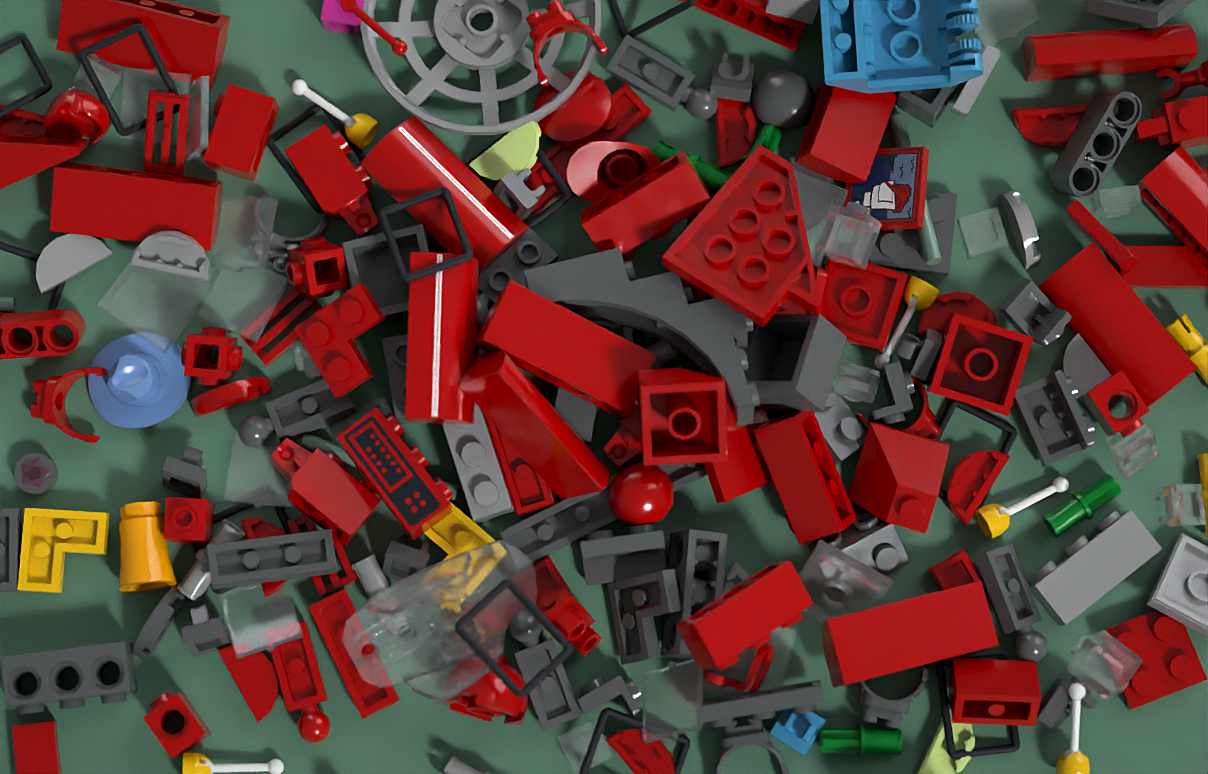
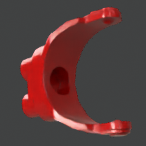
(555, 22)
(51, 400)
(924, 424)

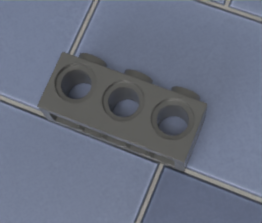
(699, 573)
(49, 667)

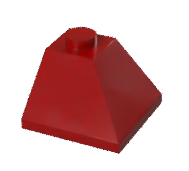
(899, 476)

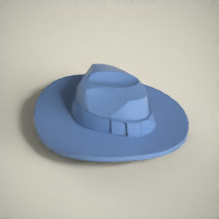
(140, 383)

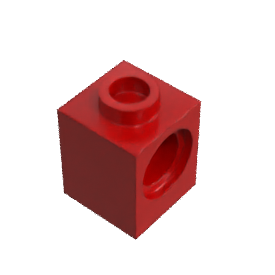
(1098, 399)
(188, 520)
(193, 731)

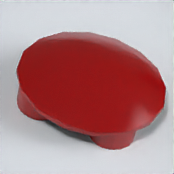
(580, 114)

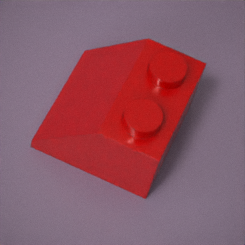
(682, 417)

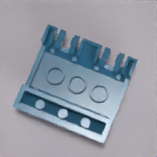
(899, 44)

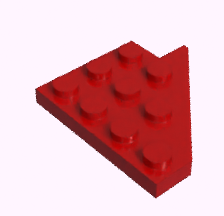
(751, 242)

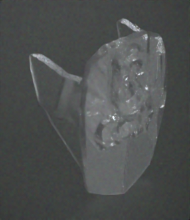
(432, 655)

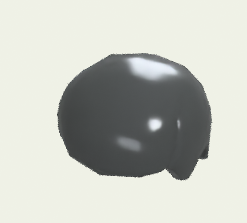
(783, 99)

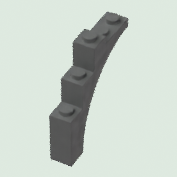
(706, 331)

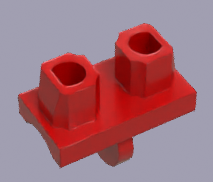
(569, 619)

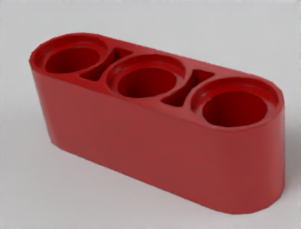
(42, 327)

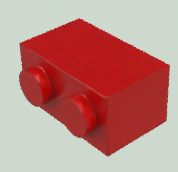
(240, 132)
(994, 692)

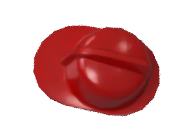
(606, 166)

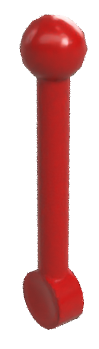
(398, 46)

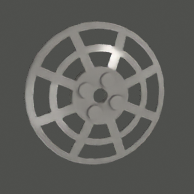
(480, 52)

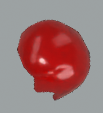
(77, 116)
(641, 495)

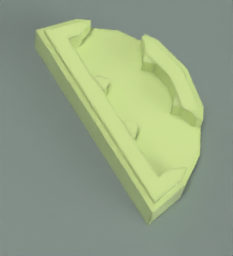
(512, 152)
(937, 759)

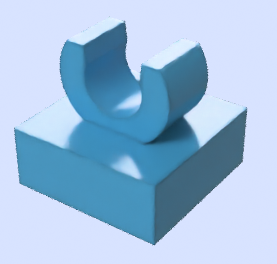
(797, 730)

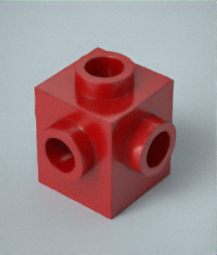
(329, 269)
(197, 361)

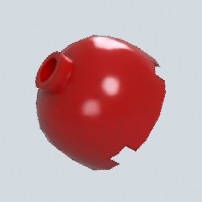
(491, 697)

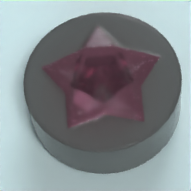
(35, 473)

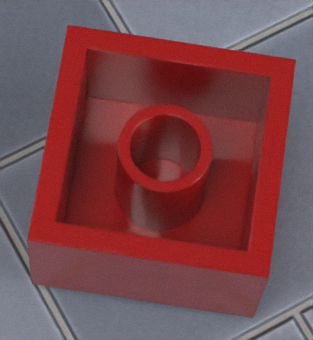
(979, 364)

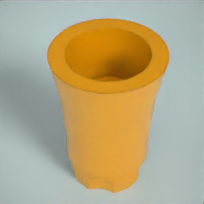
(143, 549)

